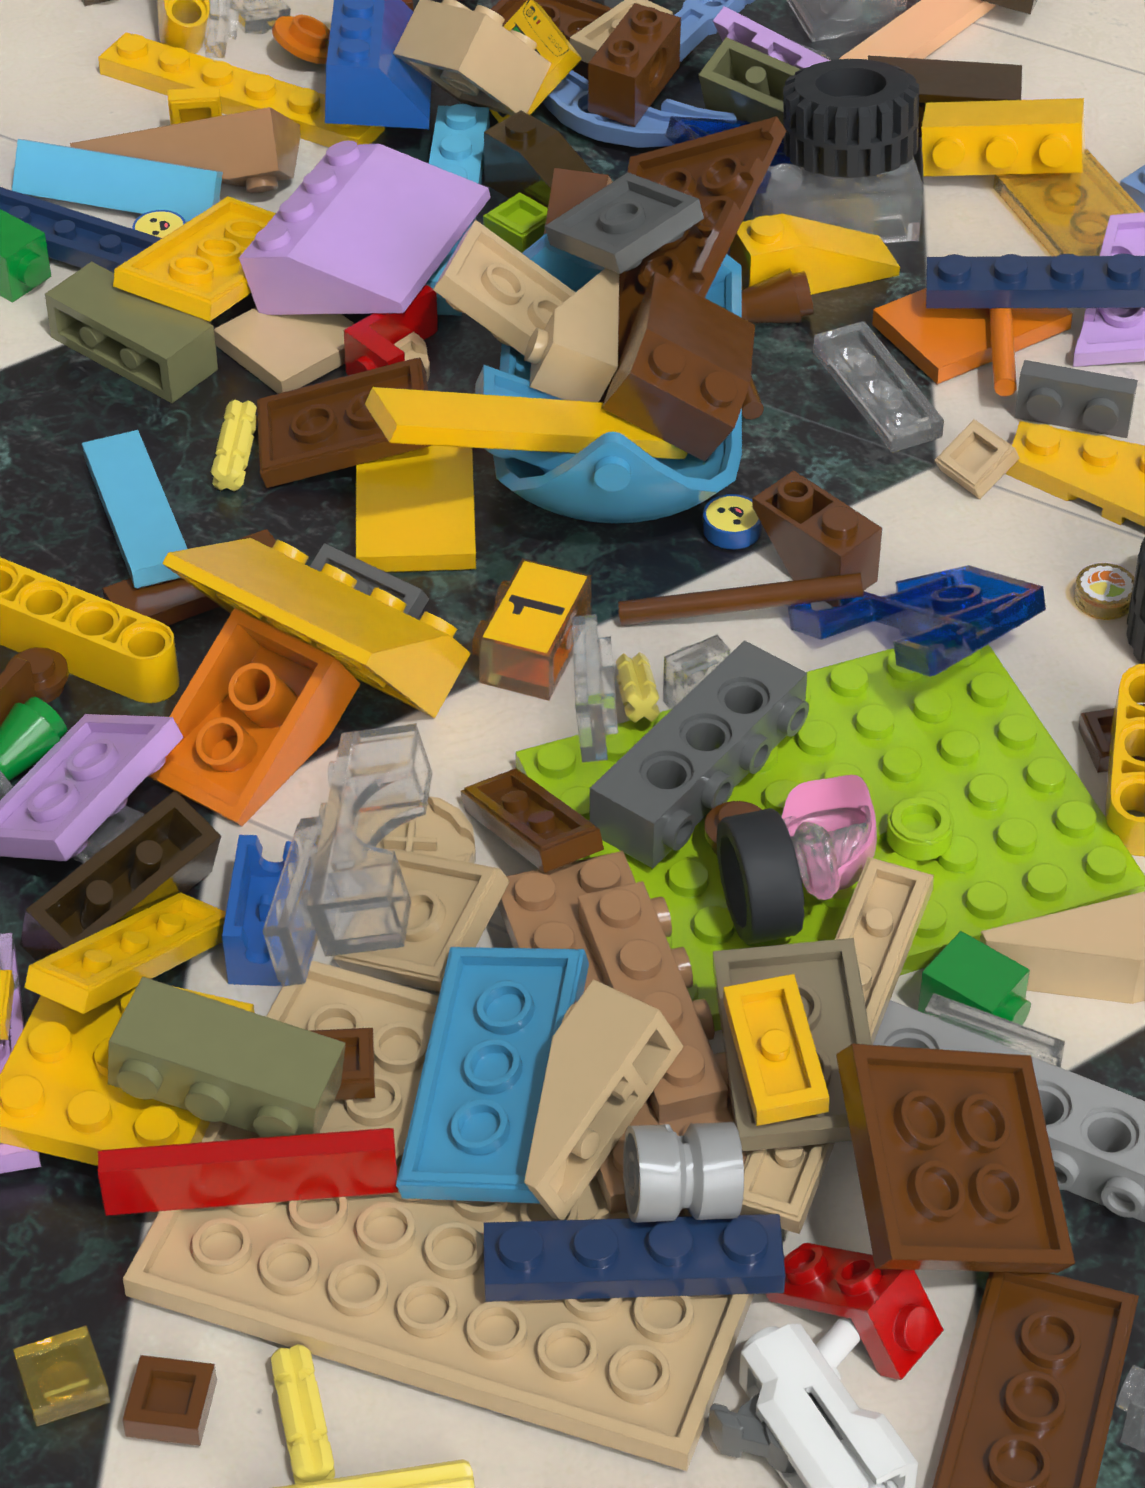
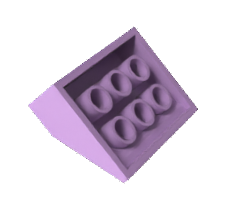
(359, 234)

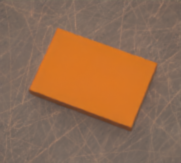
(958, 339)

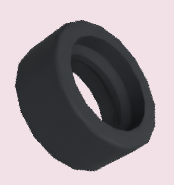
(760, 876)

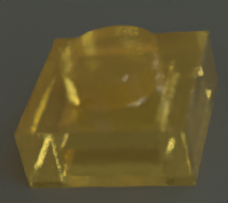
(61, 1375)

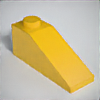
(827, 253)

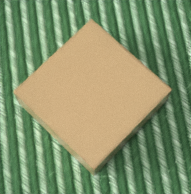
(977, 459)

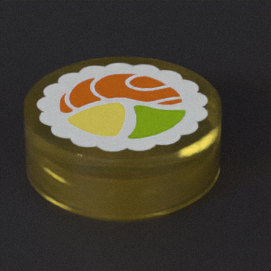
(1104, 591)

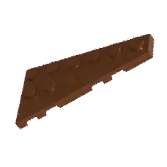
(724, 176)

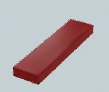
(248, 1171)

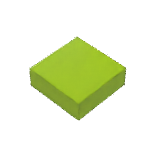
(518, 221)

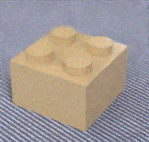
(473, 55)

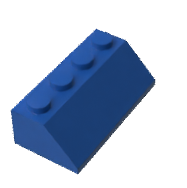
(362, 73)

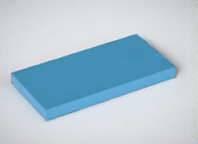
(487, 1072)

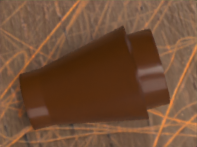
(778, 299)

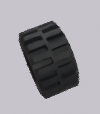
(851, 118)

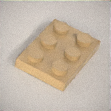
(500, 287)

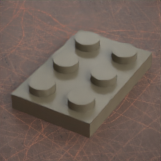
(836, 1016)

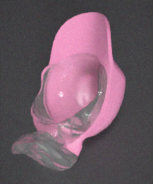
(831, 832)

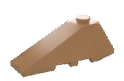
(248, 147)

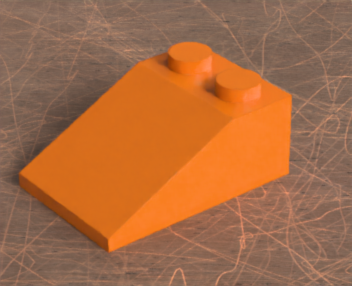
(252, 717)

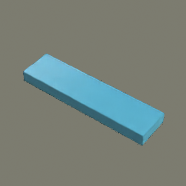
(113, 180)
(134, 506)

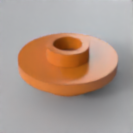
(303, 37)

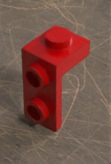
(372, 340)
(882, 1303)

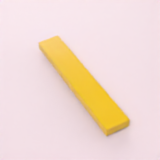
(502, 422)

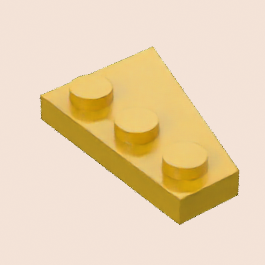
(1083, 467)

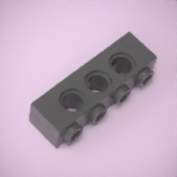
(699, 753)

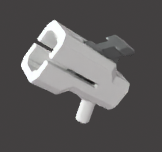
(806, 1416)

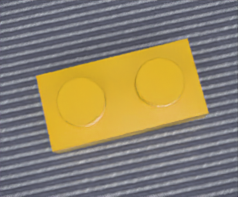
(775, 1050)

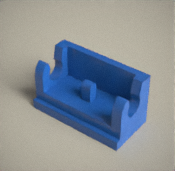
(247, 909)

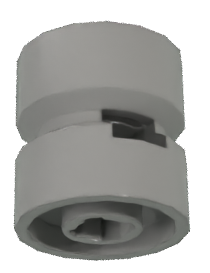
(685, 1171)

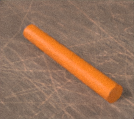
(1003, 351)

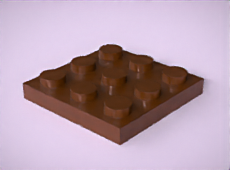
(953, 1160)

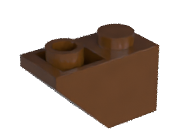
(818, 532)

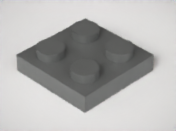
(624, 222)

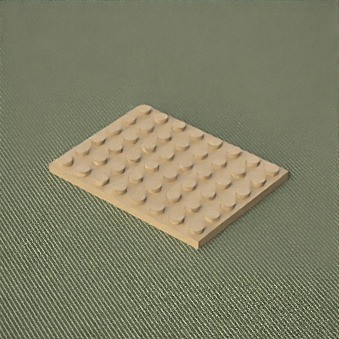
(404, 1280)

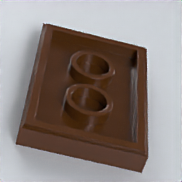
(329, 424)

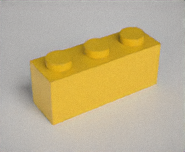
(1003, 137)

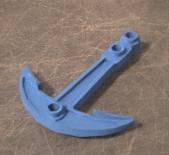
(570, 97)

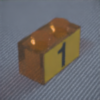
(530, 630)

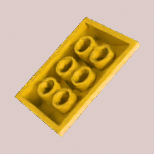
(365, 633)

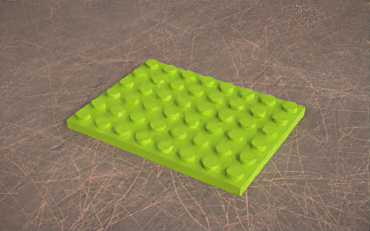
(967, 737)

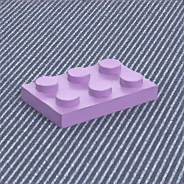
(82, 784)

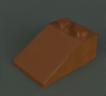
(683, 369)

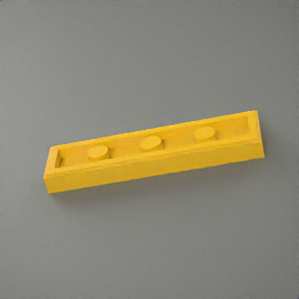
(123, 953)

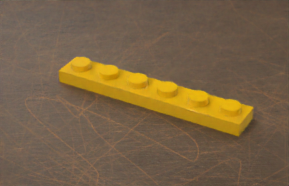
(168, 68)

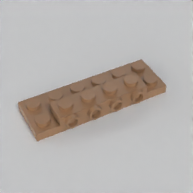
(624, 935)

